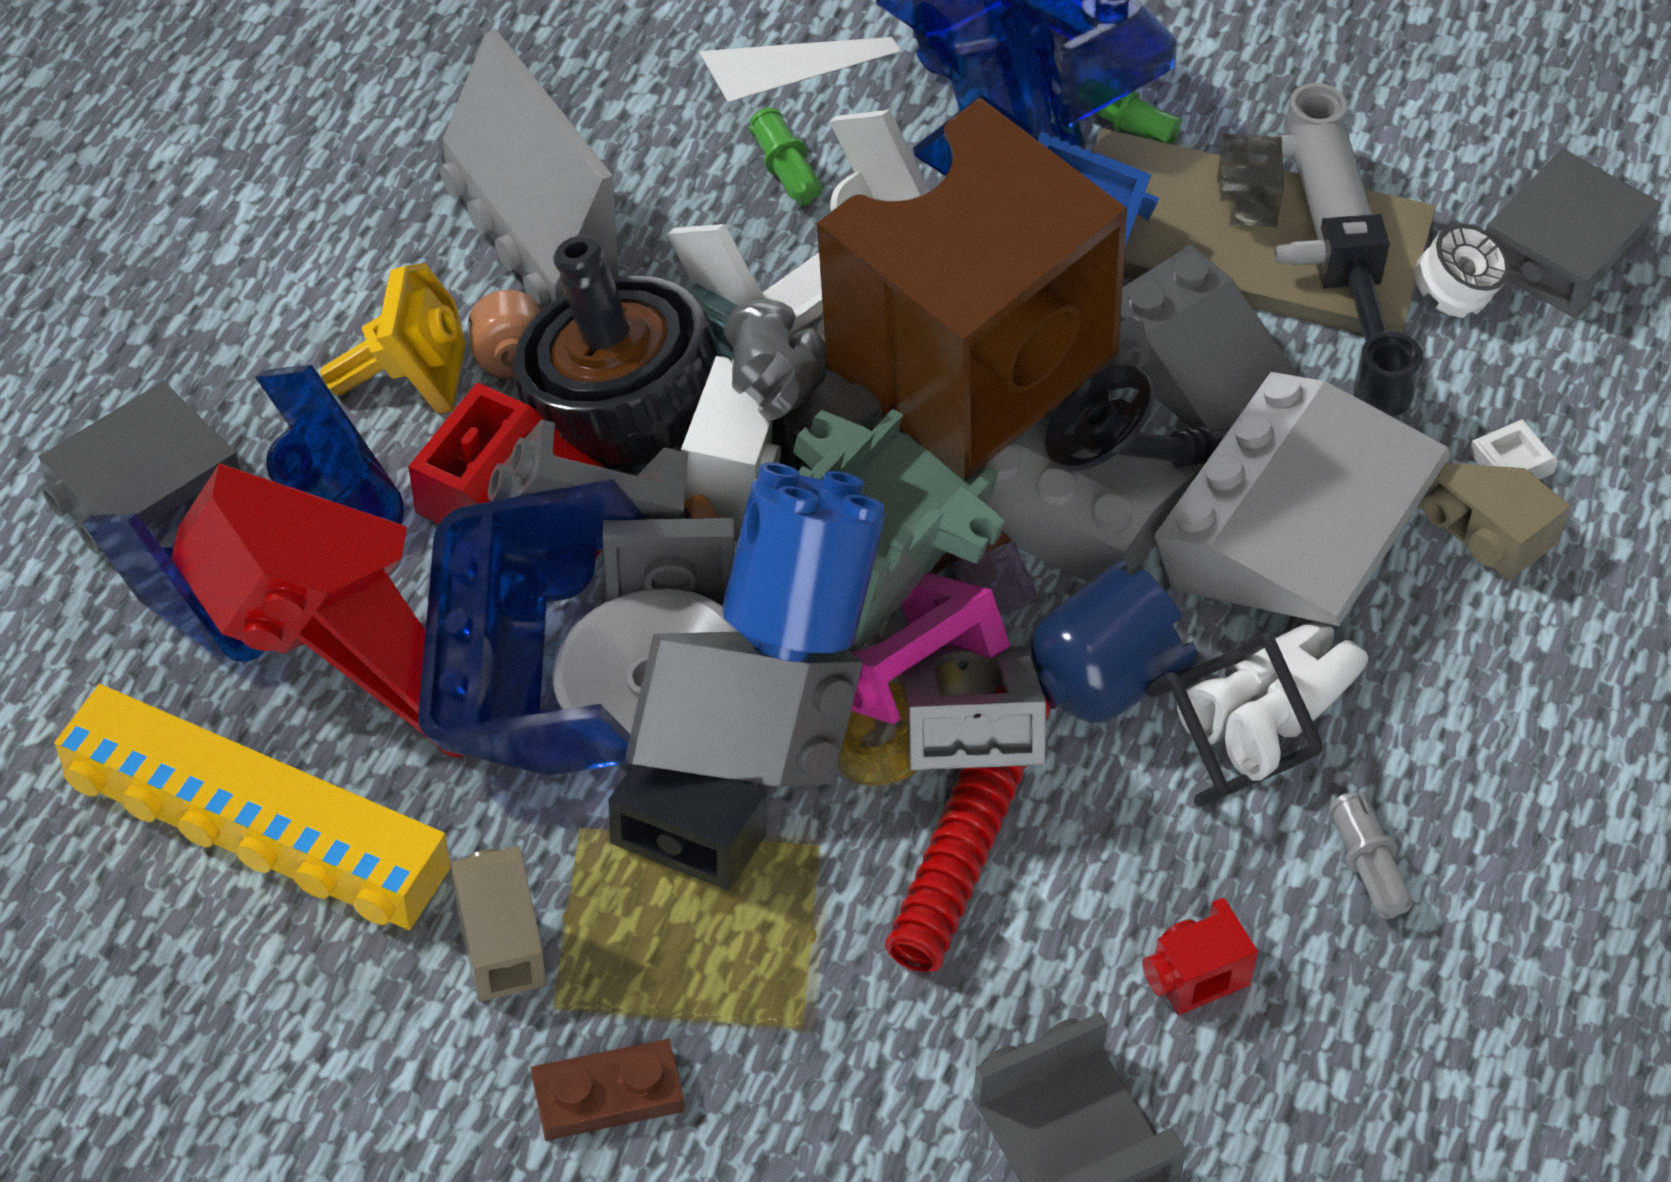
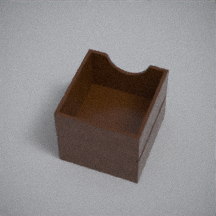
(978, 294)

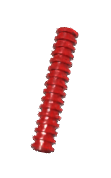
(952, 864)

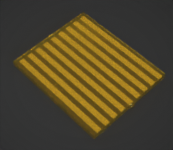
(683, 948)

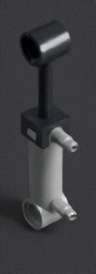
(1350, 241)

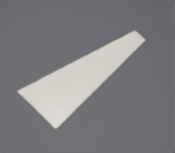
(759, 69)

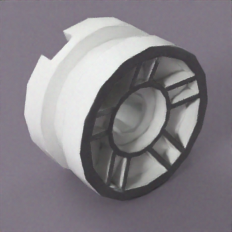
(1462, 269)

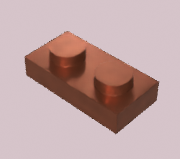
(607, 1089)

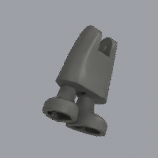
(769, 364)

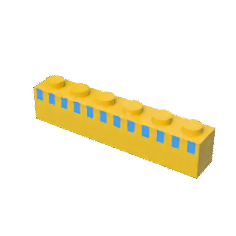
(253, 807)

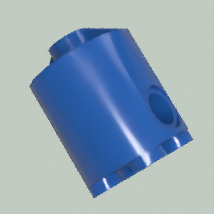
(802, 562)

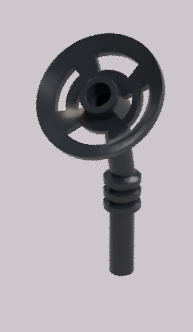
(1116, 424)

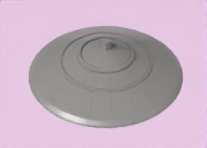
(610, 646)

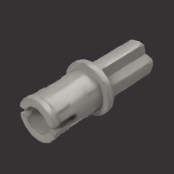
(1371, 853)

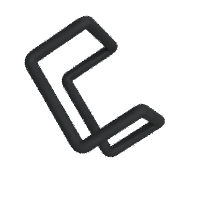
(1176, 683)

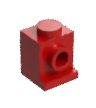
(1201, 959)

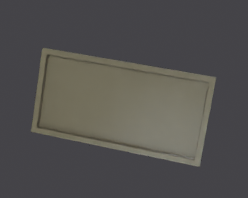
(1195, 216)

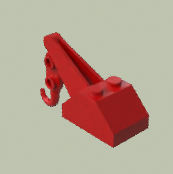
(305, 572)

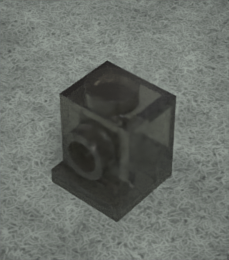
(1251, 178)

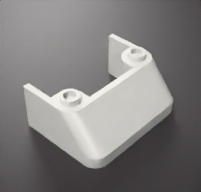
(881, 171)

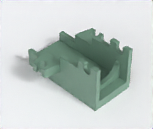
(923, 503)

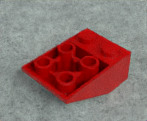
(463, 452)

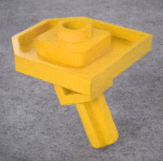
(412, 337)

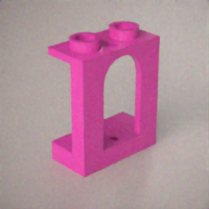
(938, 615)

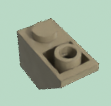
(1497, 513)
(498, 923)

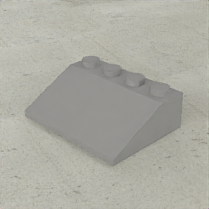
(525, 170)
(1298, 502)
(1087, 515)

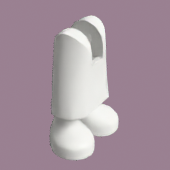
(1252, 705)

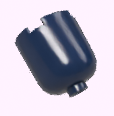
(1109, 645)

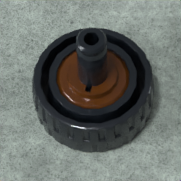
(615, 359)

